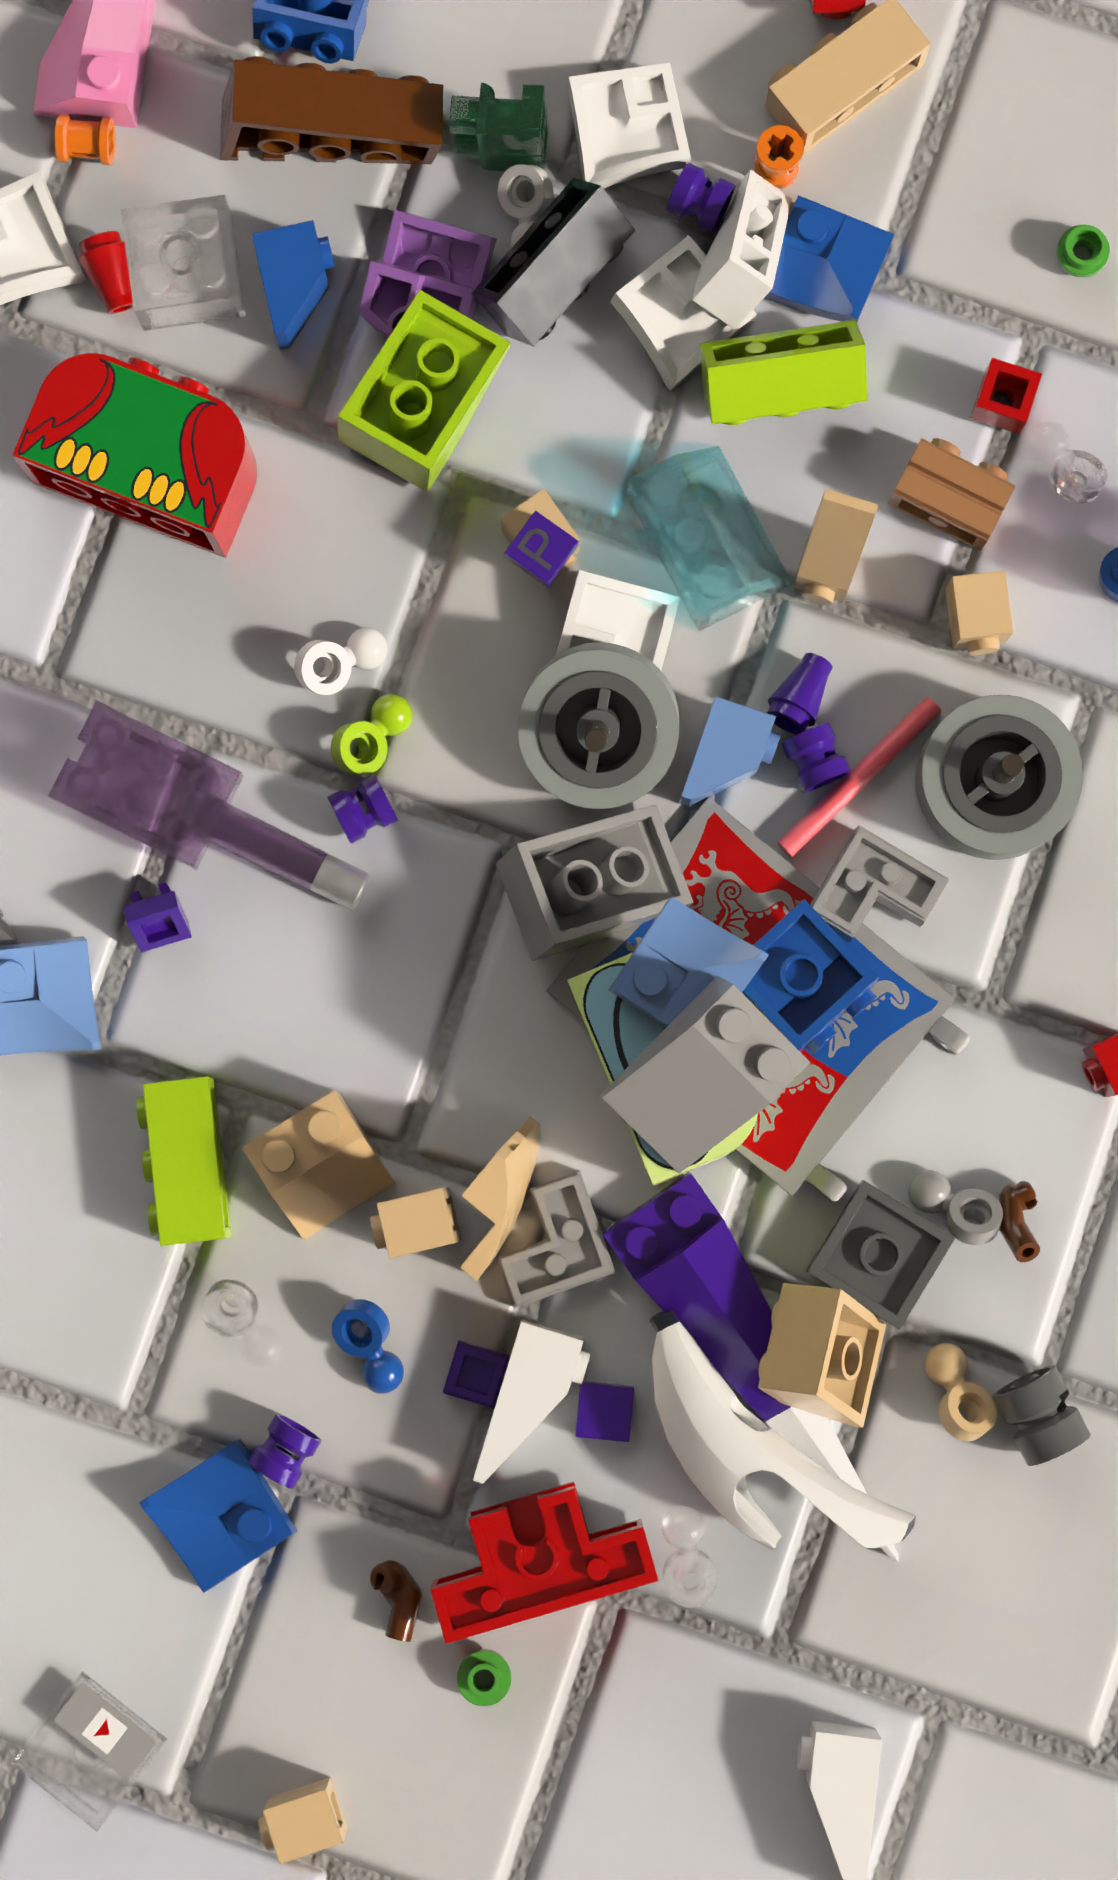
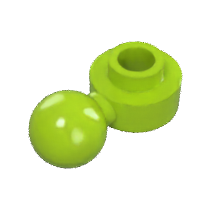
(390, 717)

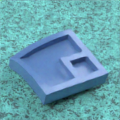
(679, 960)
(47, 997)

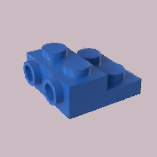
(320, 26)
(808, 979)

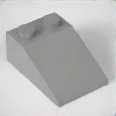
(591, 881)
(704, 1075)

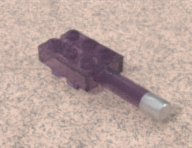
(181, 803)

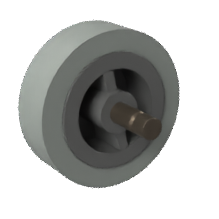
(599, 725)
(999, 777)

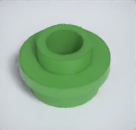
(1090, 238)
(489, 1661)

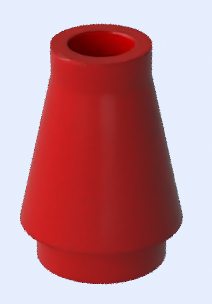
(107, 268)

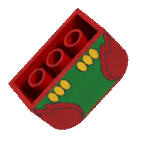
(141, 448)

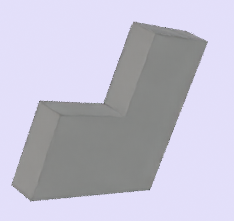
(880, 872)
(569, 1255)

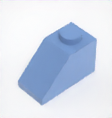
(729, 750)

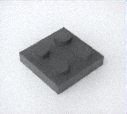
(881, 1254)

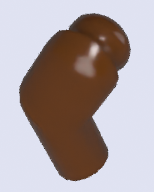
(1013, 1226)
(402, 1594)

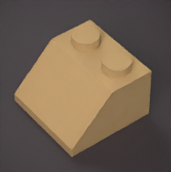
(318, 1164)
(822, 1353)

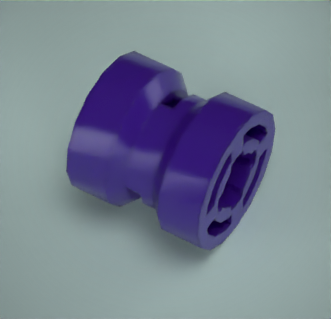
(700, 197)
(815, 757)
(351, 814)
(279, 1461)

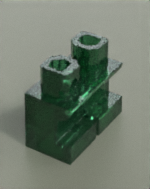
(501, 129)

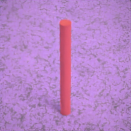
(859, 777)

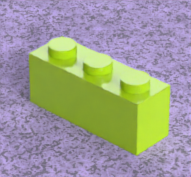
(784, 372)
(184, 1161)

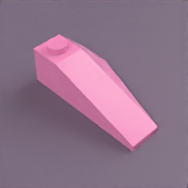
(96, 62)

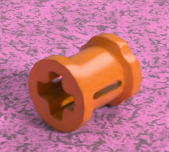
(85, 139)
(778, 141)

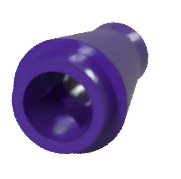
(800, 694)

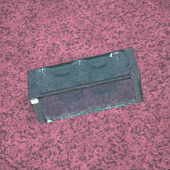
(706, 534)

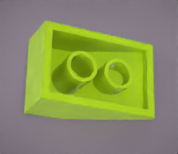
(421, 391)

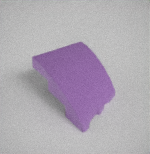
(428, 258)

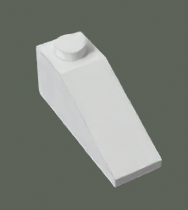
(744, 252)
(533, 1385)
(843, 1780)

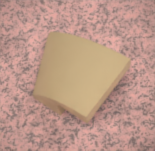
(501, 1192)

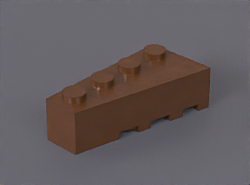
(329, 114)

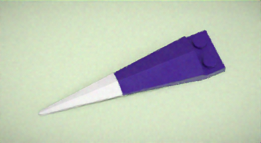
(691, 1263)

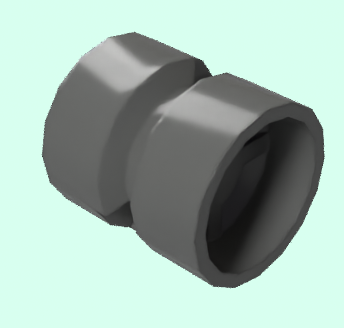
(1041, 1415)

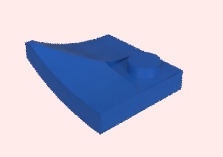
(828, 262)
(219, 1516)

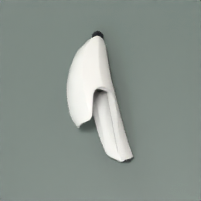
(725, 1442)

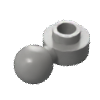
(932, 1192)

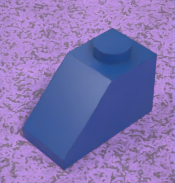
(292, 275)

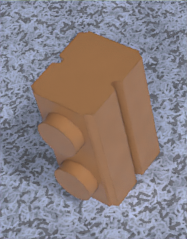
(952, 492)

